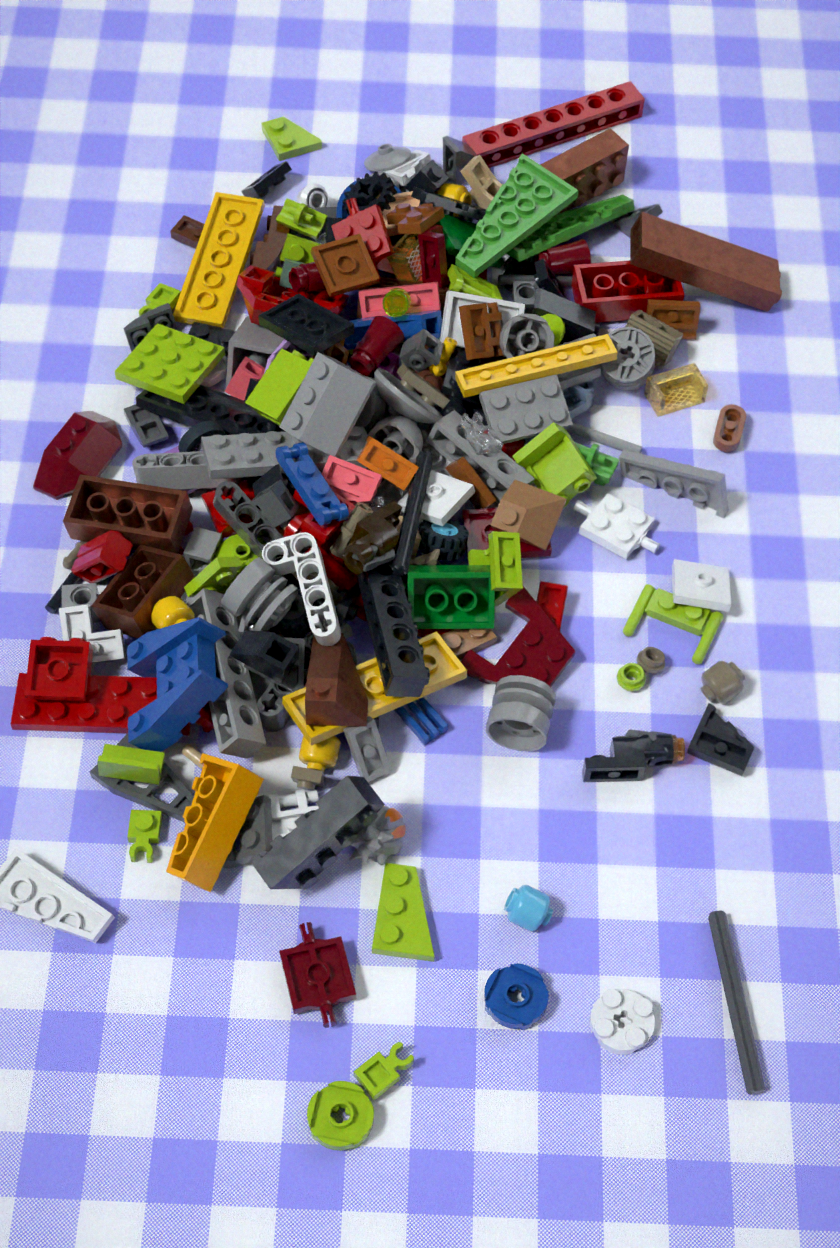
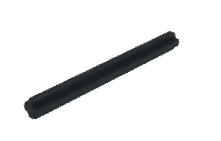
(412, 514)

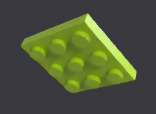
(170, 363)

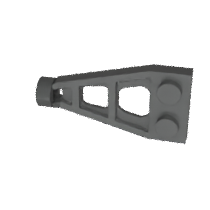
(145, 796)

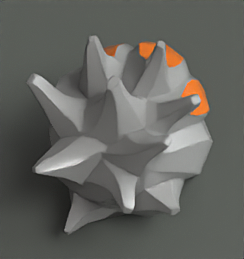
(380, 837)

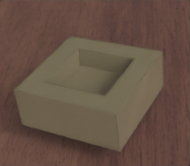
(307, 778)

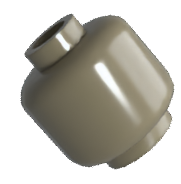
(722, 682)

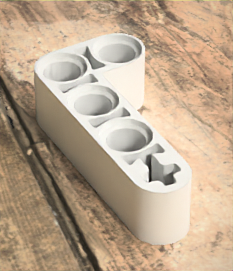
(311, 589)

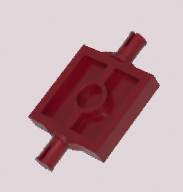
(317, 975)

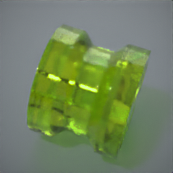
(393, 305)

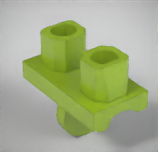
(301, 218)

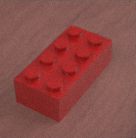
(620, 289)

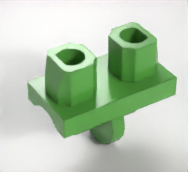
(600, 463)

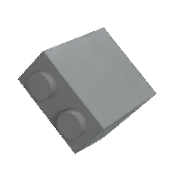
(253, 342)

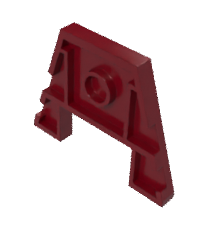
(536, 652)

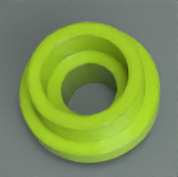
(631, 670)

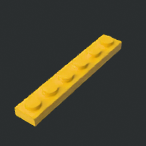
(536, 365)

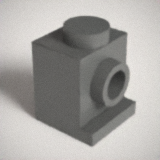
(416, 356)
(276, 504)

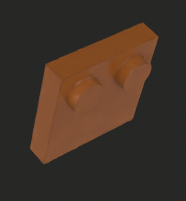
(344, 265)

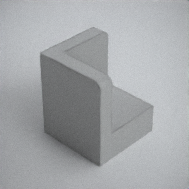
(202, 546)

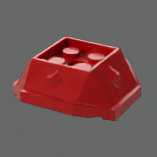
(263, 292)

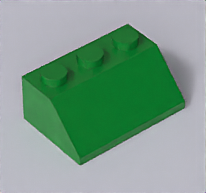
(451, 596)

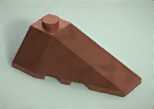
(334, 687)

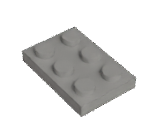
(525, 408)

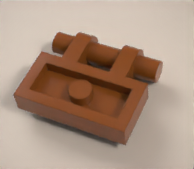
(477, 332)

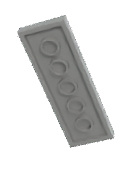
(255, 453)

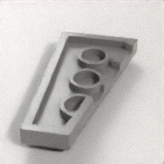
(677, 479)

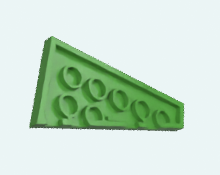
(517, 210)
(570, 224)

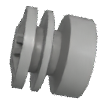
(632, 372)
(255, 593)
(521, 713)

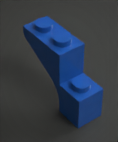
(409, 324)

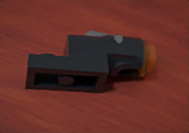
(631, 754)

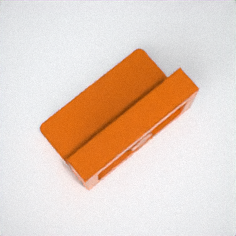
(387, 463)

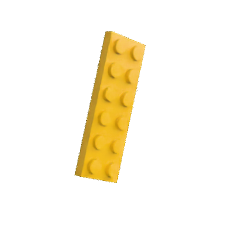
(219, 260)
(443, 669)

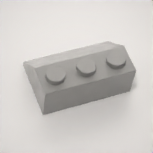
(327, 404)

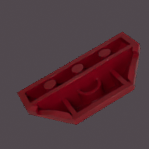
(80, 447)

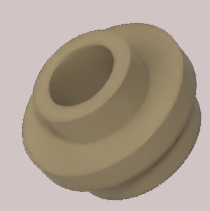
(651, 660)

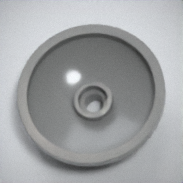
(404, 401)

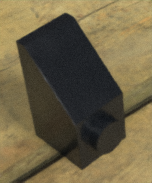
(428, 178)

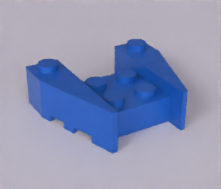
(186, 680)

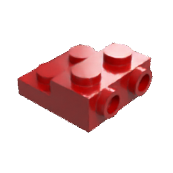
(58, 669)

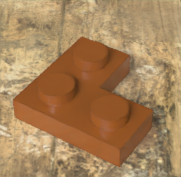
(414, 219)

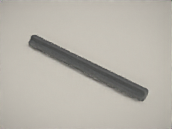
(736, 1003)

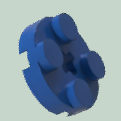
(520, 1014)

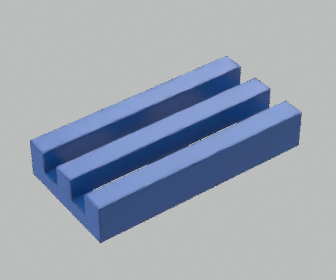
(430, 712)

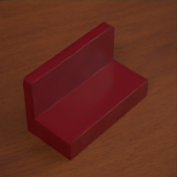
(433, 256)

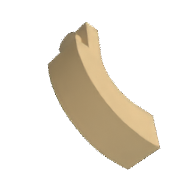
(481, 180)

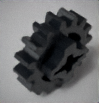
(371, 191)

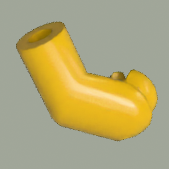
(448, 348)

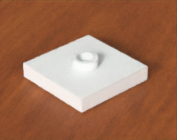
(442, 498)
(701, 585)

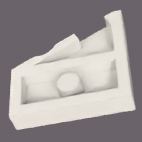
(407, 171)

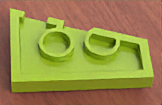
(401, 916)

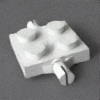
(616, 526)

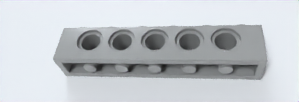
(236, 710)

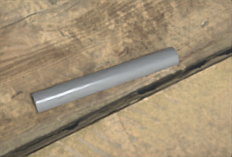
(603, 438)

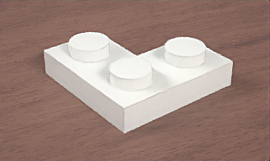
(77, 623)

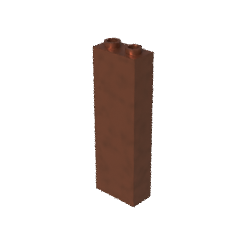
(705, 262)

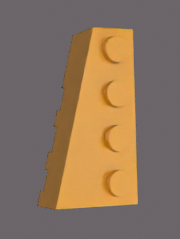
(212, 821)

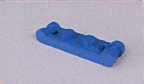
(311, 484)

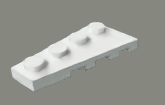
(43, 897)

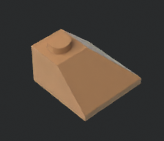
(529, 513)

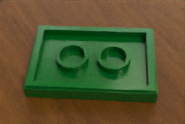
(456, 233)

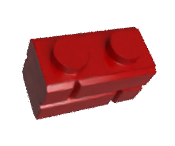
(102, 557)

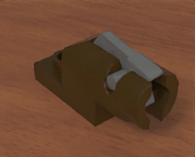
(374, 540)

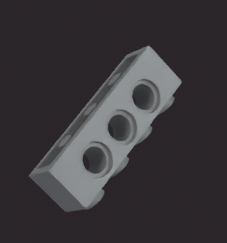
(494, 469)

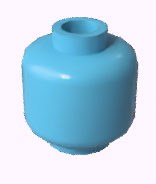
(528, 908)

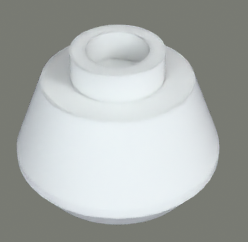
(314, 196)

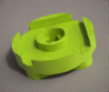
(348, 1133)

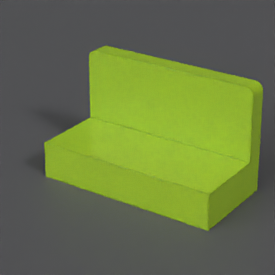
(131, 764)

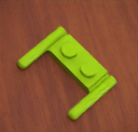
(692, 619)

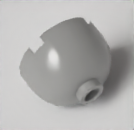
(525, 335)
(399, 435)

